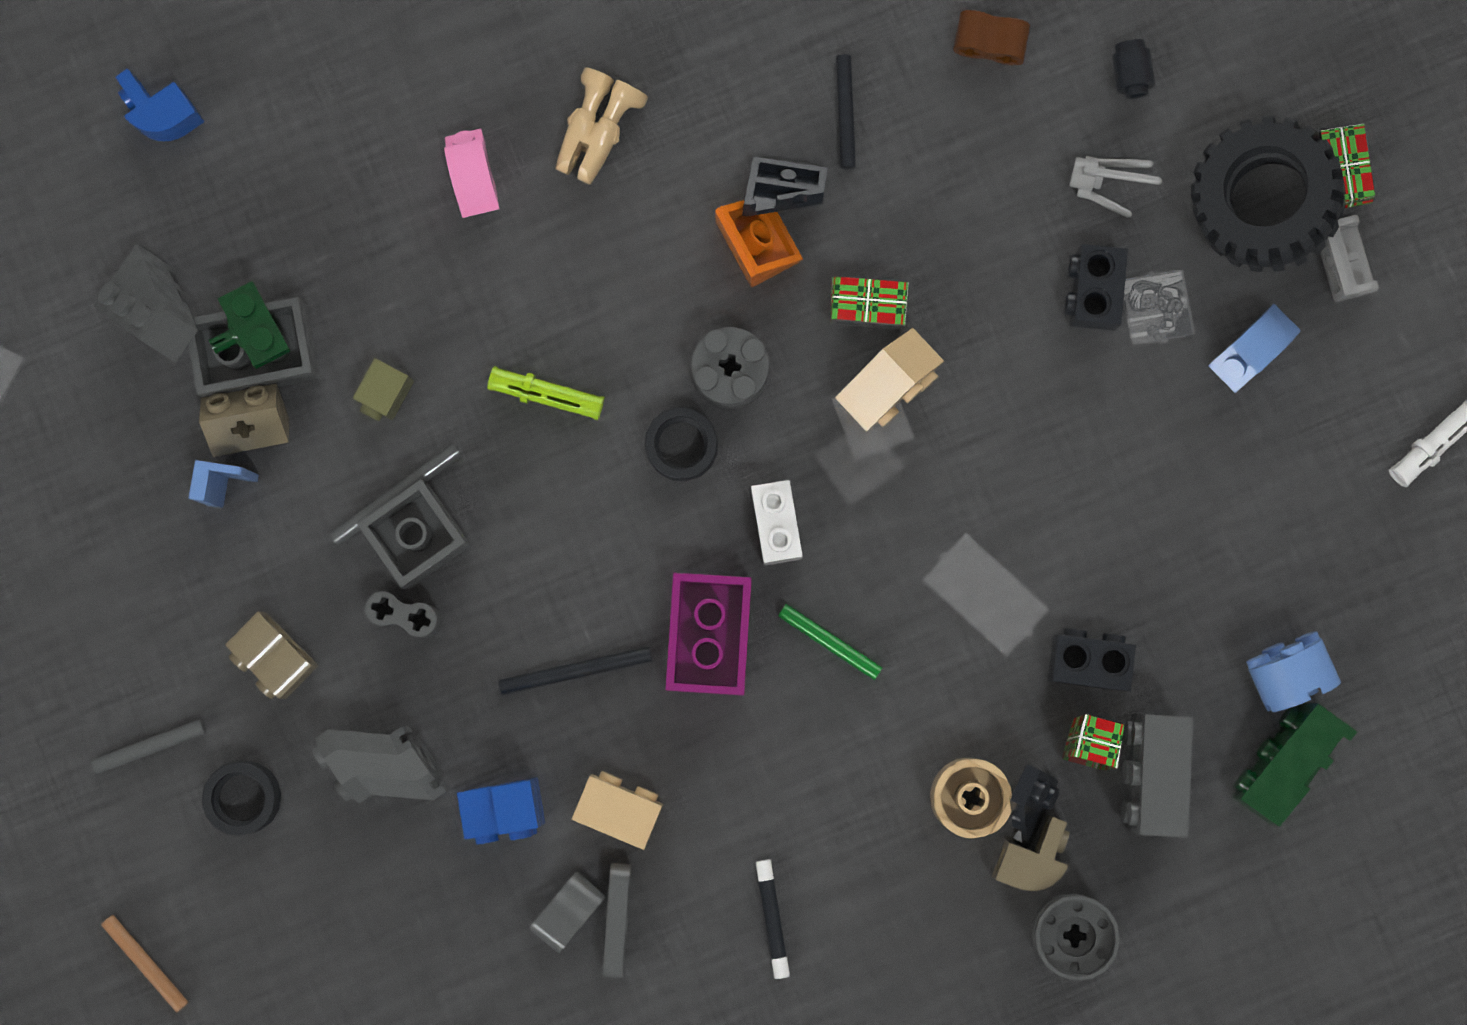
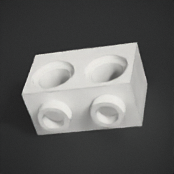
(776, 522)

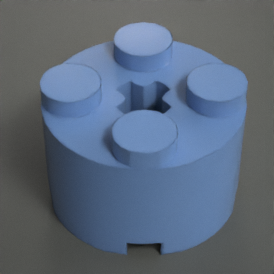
(1293, 672)

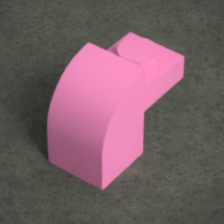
(471, 173)

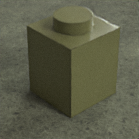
(382, 391)

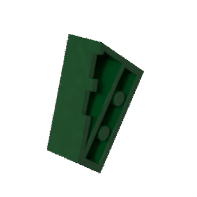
(1290, 761)

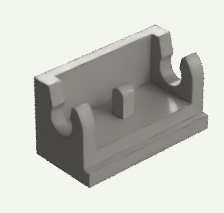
(1347, 262)

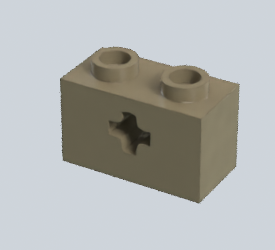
(244, 420)

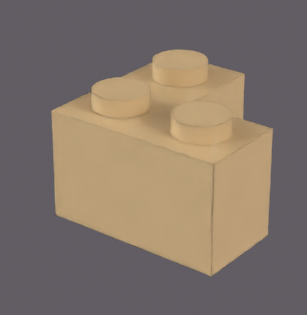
(892, 375)

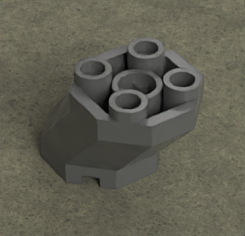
(379, 765)

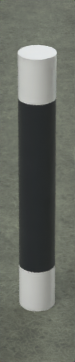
(772, 919)

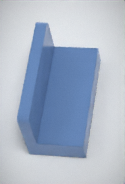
(211, 481)

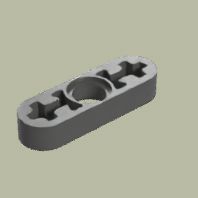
(617, 920)

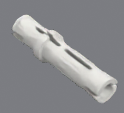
(1428, 451)

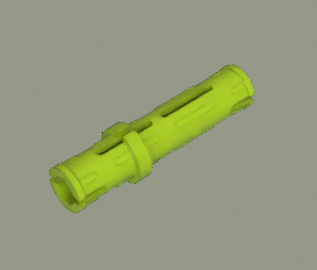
(545, 393)

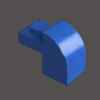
(160, 117)

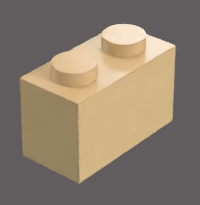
(618, 810)

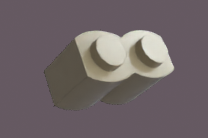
(270, 656)

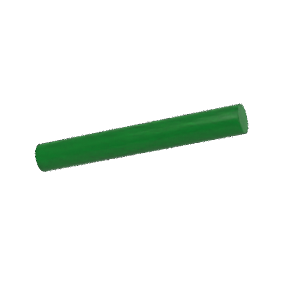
(830, 641)

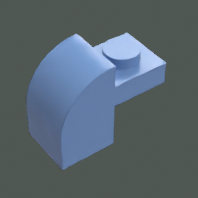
(1255, 348)

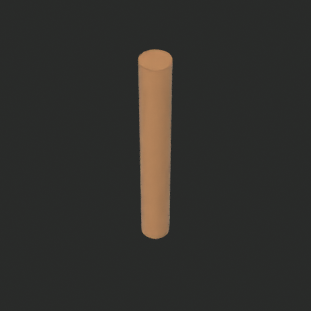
(144, 963)

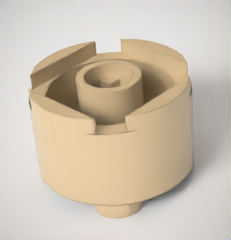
(992, 790)

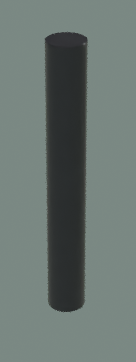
(846, 111)

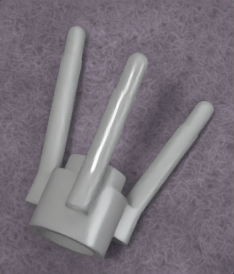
(1089, 174)

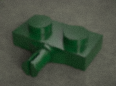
(250, 327)

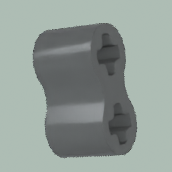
(403, 614)
(567, 912)

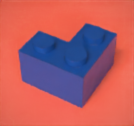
(501, 810)

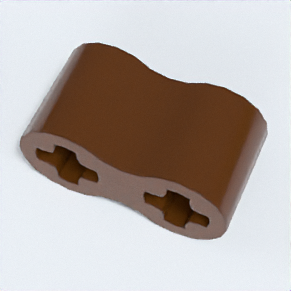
(991, 37)

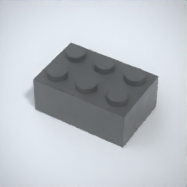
(232, 368)
(1158, 775)

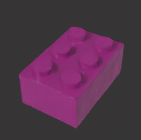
(708, 634)

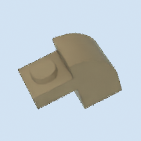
(1036, 868)

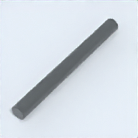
(425, 473)

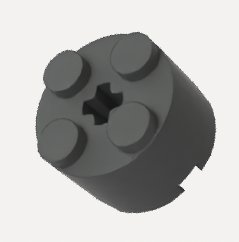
(718, 349)

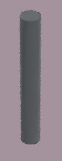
(148, 746)

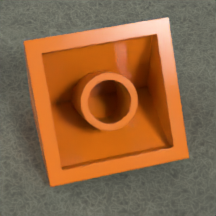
(757, 242)

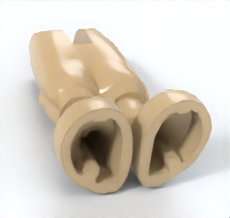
(596, 137)

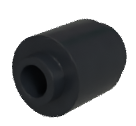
(1133, 68)

